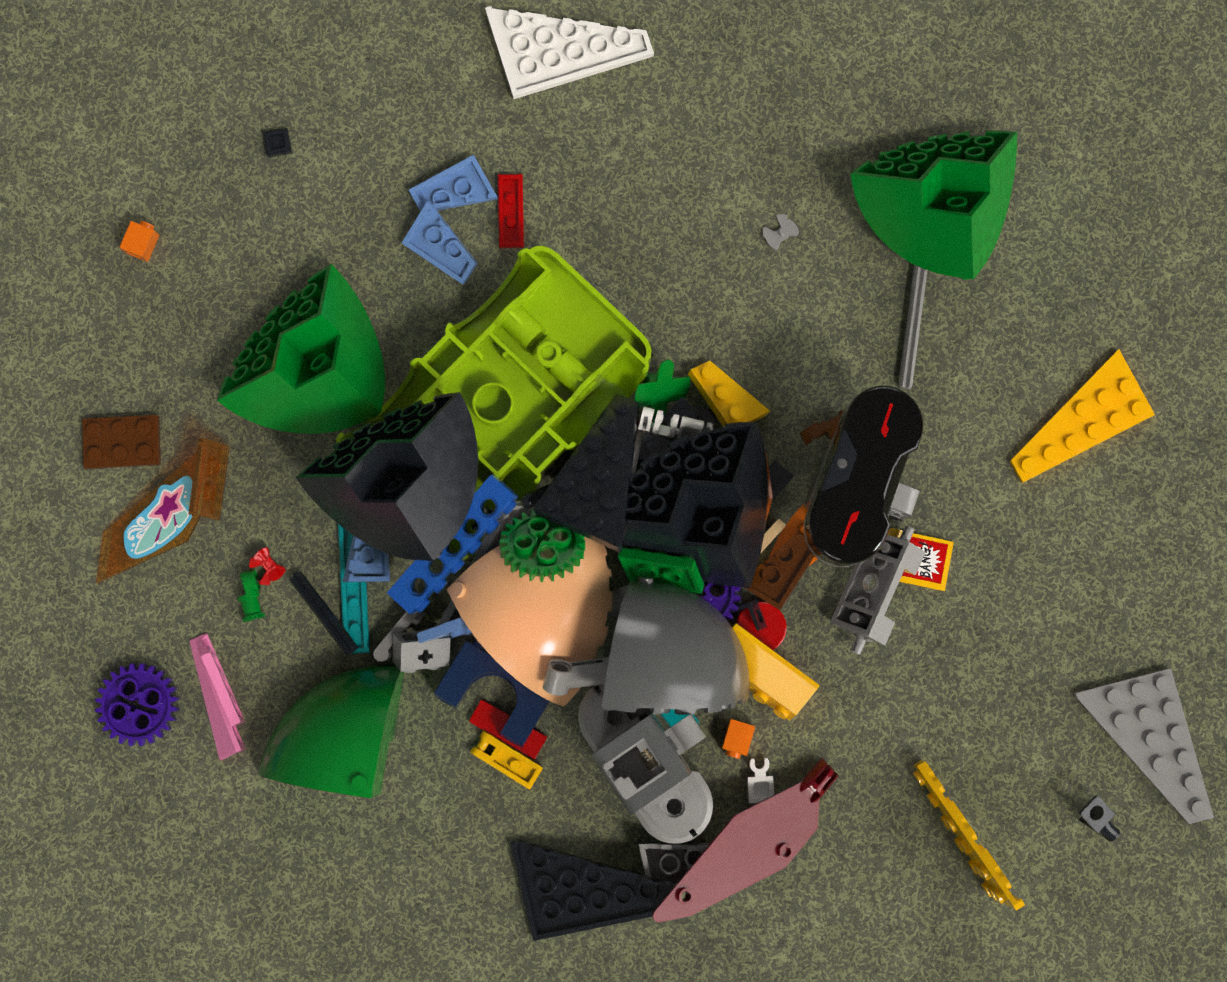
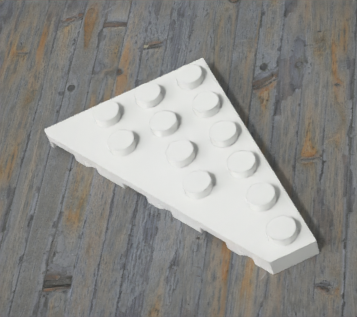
(552, 51)

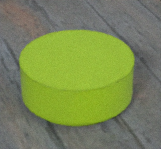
(548, 354)

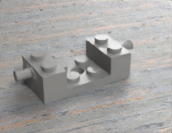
(863, 609)

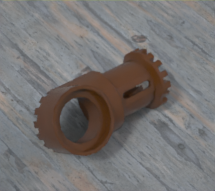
(818, 429)

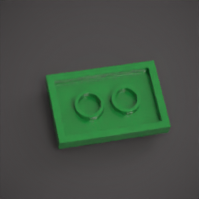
(662, 567)

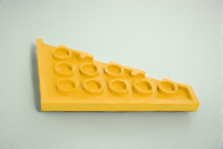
(981, 863)

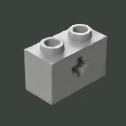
(412, 656)

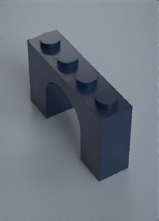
(474, 664)

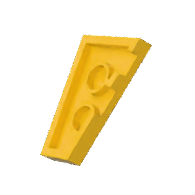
(725, 396)

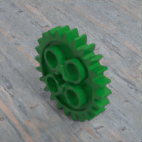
(540, 547)

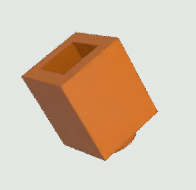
(139, 240)
(737, 738)

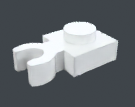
(760, 786)

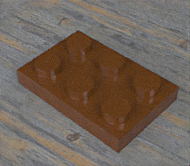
(121, 442)

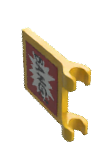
(935, 563)

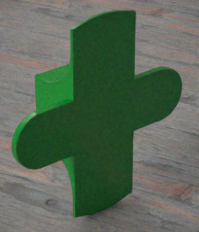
(661, 388)

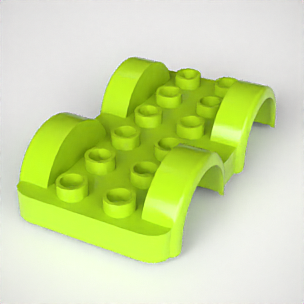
(518, 407)

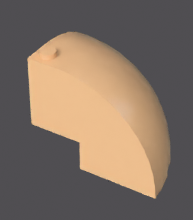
(533, 620)

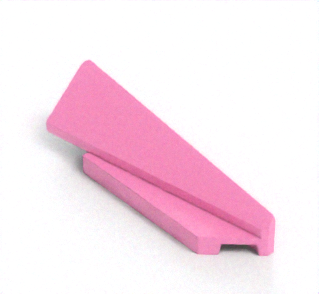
(218, 698)

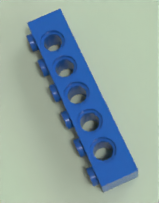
(404, 589)

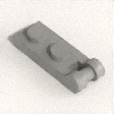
(383, 650)

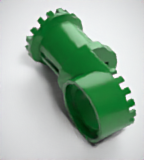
(250, 601)

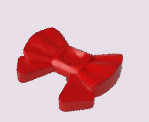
(263, 559)

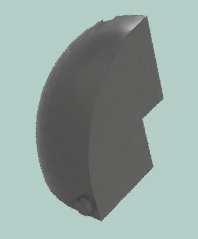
(673, 654)

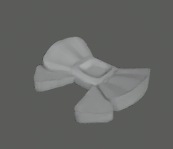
(787, 229)

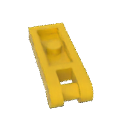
(507, 760)

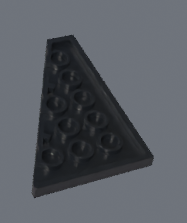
(594, 482)
(580, 894)

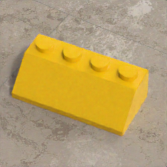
(774, 678)

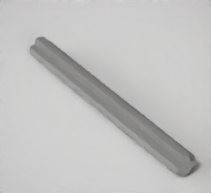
(912, 328)

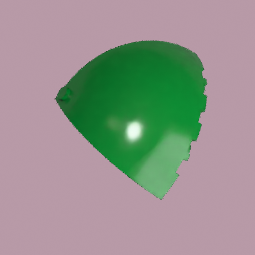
(940, 199)
(310, 363)
(337, 733)

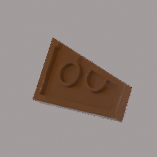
(781, 572)

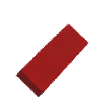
(510, 211)
(493, 721)

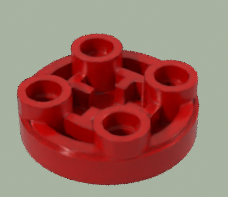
(776, 627)

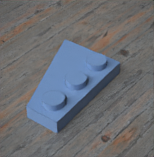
(455, 187)
(439, 245)
(366, 563)
(454, 628)

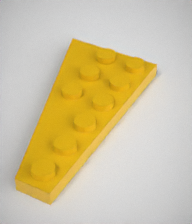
(1095, 413)

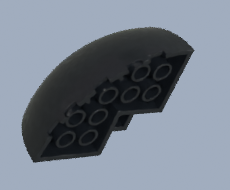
(402, 479)
(704, 502)

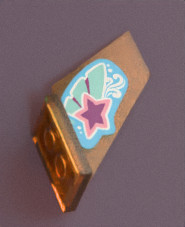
(168, 512)

